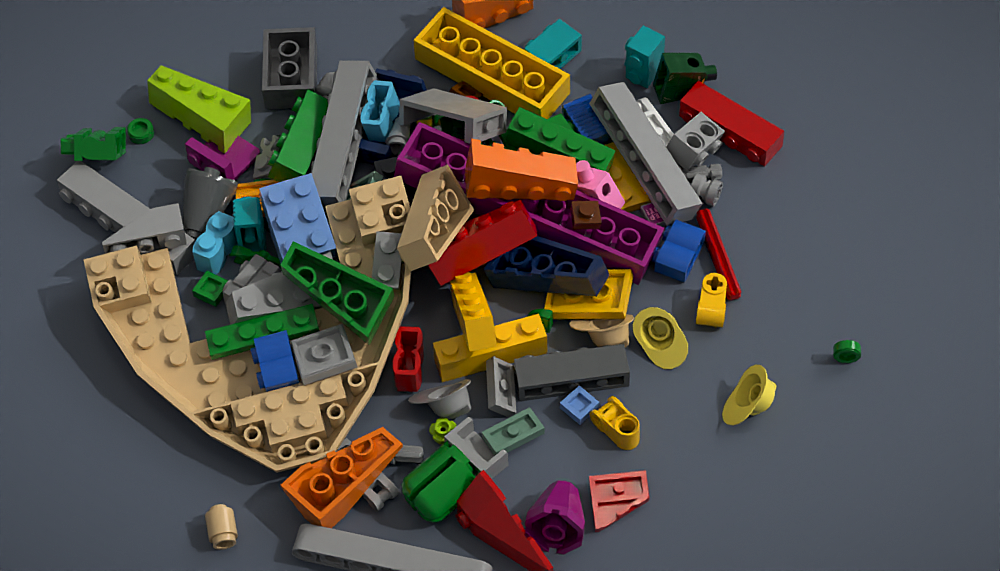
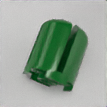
(438, 483)

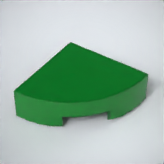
(546, 317)

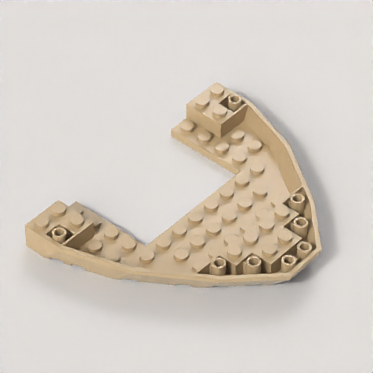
(222, 396)

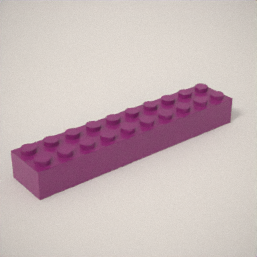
(621, 241)

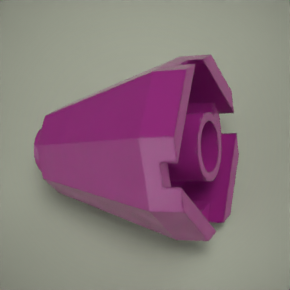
(557, 518)

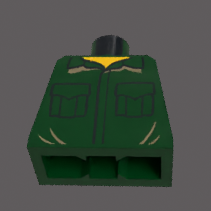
(679, 73)

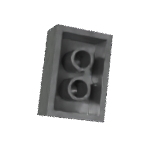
(288, 65)

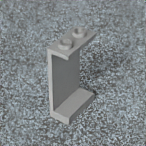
(481, 118)

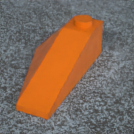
(335, 483)

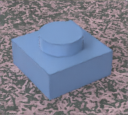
(579, 405)

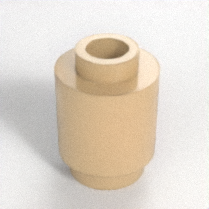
(221, 526)

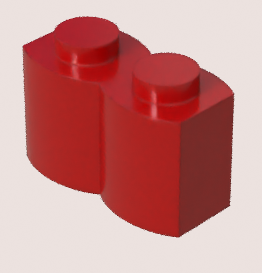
(408, 359)

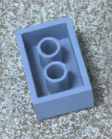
(296, 215)

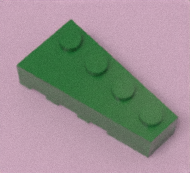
(343, 292)

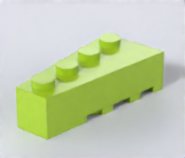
(200, 106)

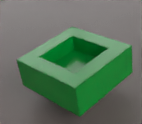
(210, 288)

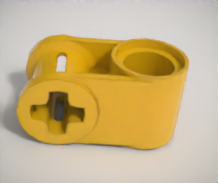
(712, 301)
(613, 420)

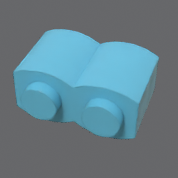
(380, 110)
(215, 243)

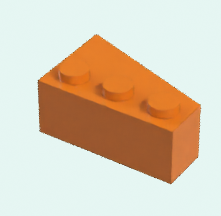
(490, 12)

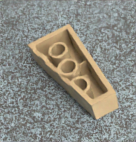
(434, 218)

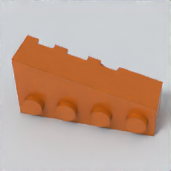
(518, 174)

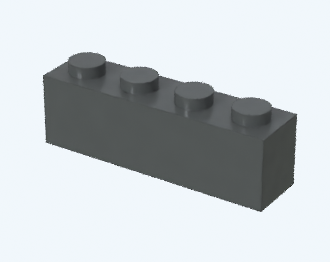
(564, 371)

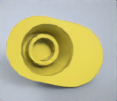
(660, 337)
(750, 397)

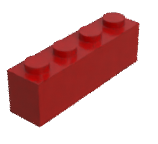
(742, 128)

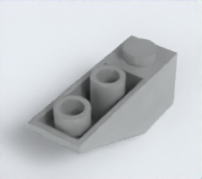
(152, 231)

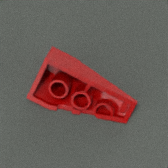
(488, 519)

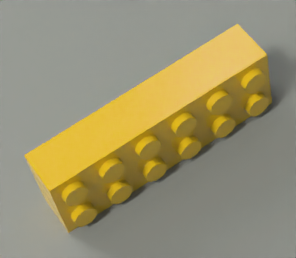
(491, 65)

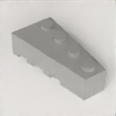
(266, 298)

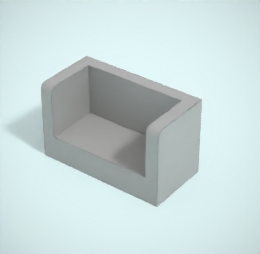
(476, 450)

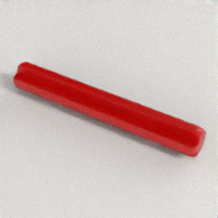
(718, 253)

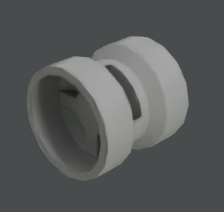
(709, 191)

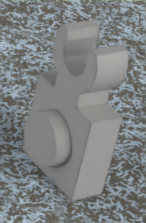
(261, 164)

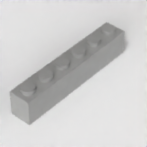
(341, 131)
(645, 153)
(111, 206)

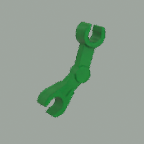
(243, 254)

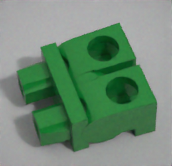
(95, 145)

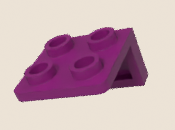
(231, 164)

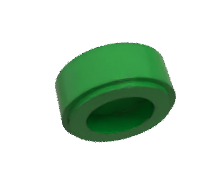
(140, 131)
(847, 351)

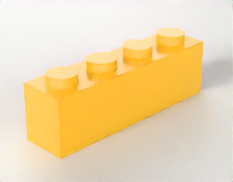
(473, 312)
(513, 341)

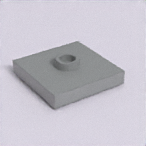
(323, 354)

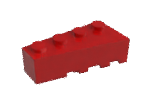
(484, 240)

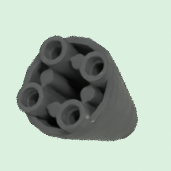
(203, 197)

